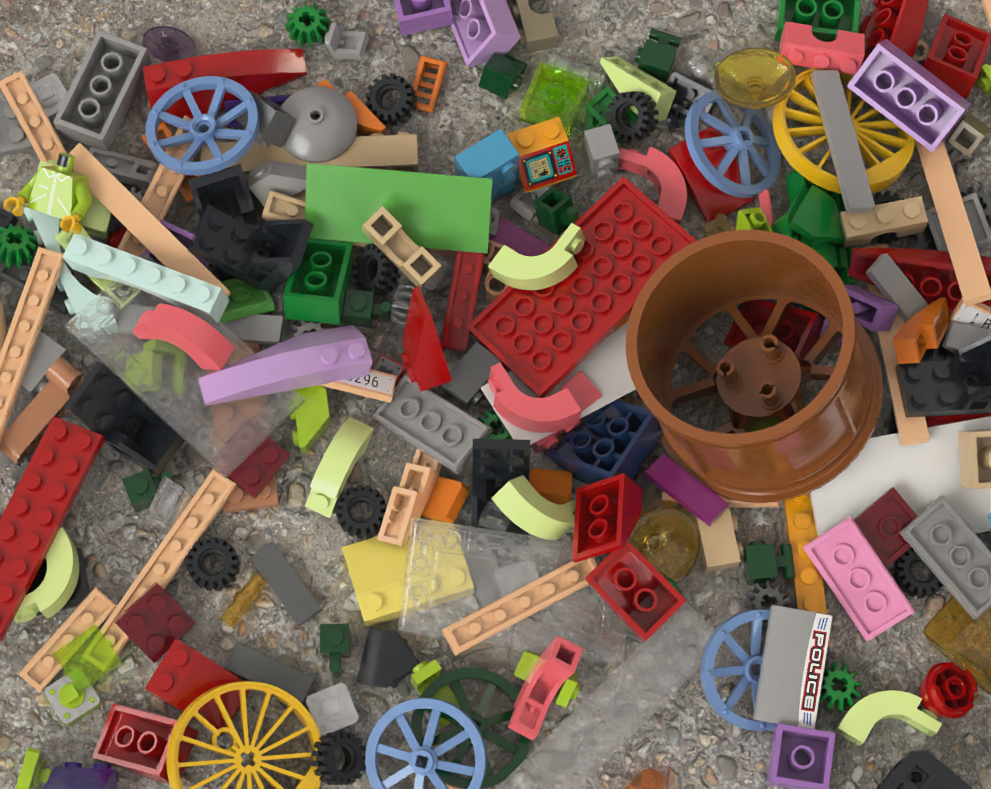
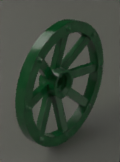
(494, 680)

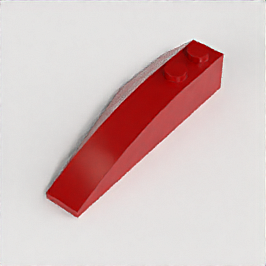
(896, 21)
(251, 68)
(927, 270)

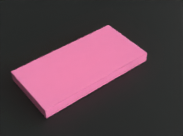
(859, 578)

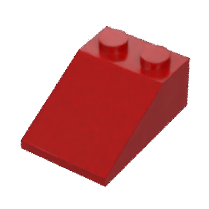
(957, 54)
(704, 195)
(798, 331)
(422, 347)
(605, 516)
(635, 591)
(187, 675)
(140, 742)

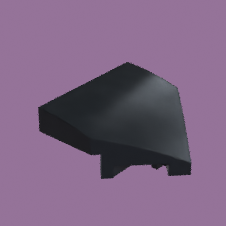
(686, 94)
(385, 659)

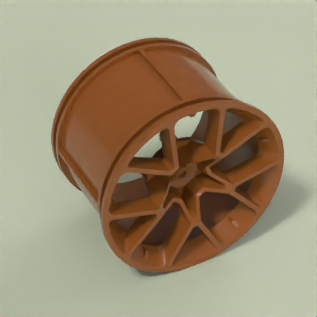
(759, 373)

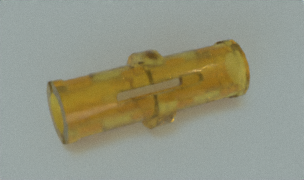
(243, 601)

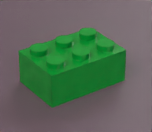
(823, 15)
(320, 284)

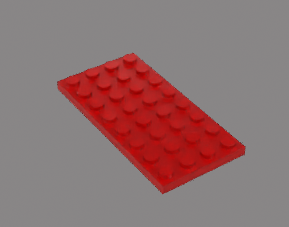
(555, 328)

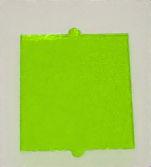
(87, 658)

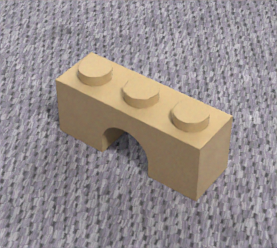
(901, 216)
(399, 248)

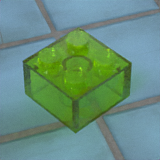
(554, 95)

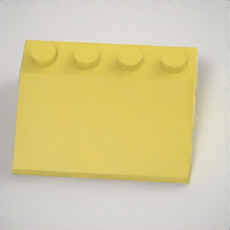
(377, 578)

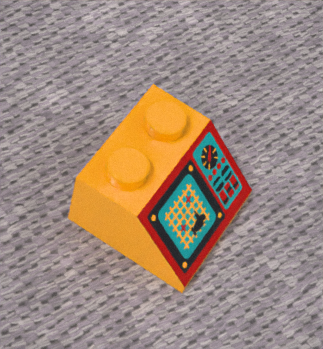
(543, 154)

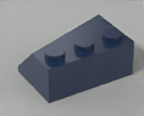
(608, 443)

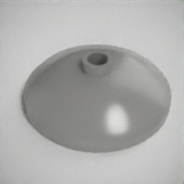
(321, 138)

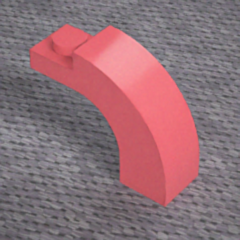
(663, 174)
(187, 332)
(531, 413)
(541, 685)

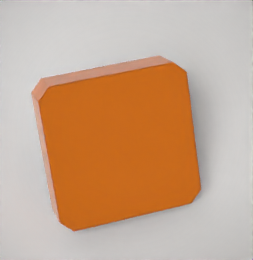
(552, 484)
(445, 500)

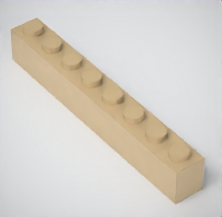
(373, 151)

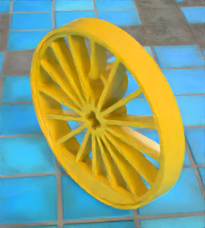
(880, 175)
(236, 747)

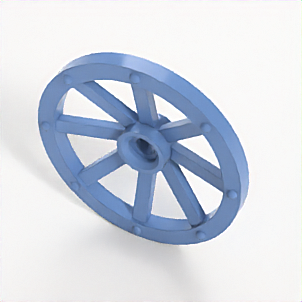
(203, 128)
(737, 141)
(708, 671)
(426, 750)

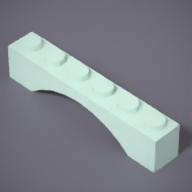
(47, 229)
(175, 287)

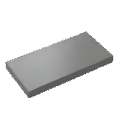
(431, 424)
(953, 554)

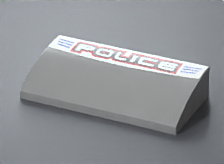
(792, 667)

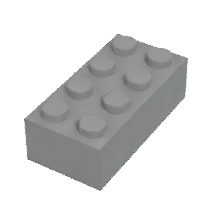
(102, 91)

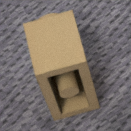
(718, 543)

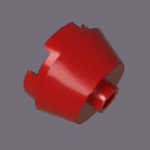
(948, 690)

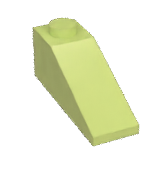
(630, 78)

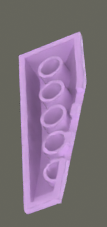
(483, 29)
(291, 365)

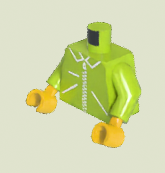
(56, 193)

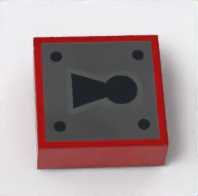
(389, 366)

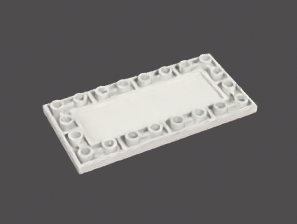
(916, 473)

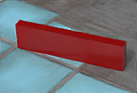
(462, 300)

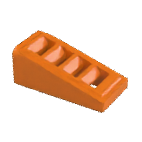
(442, 67)

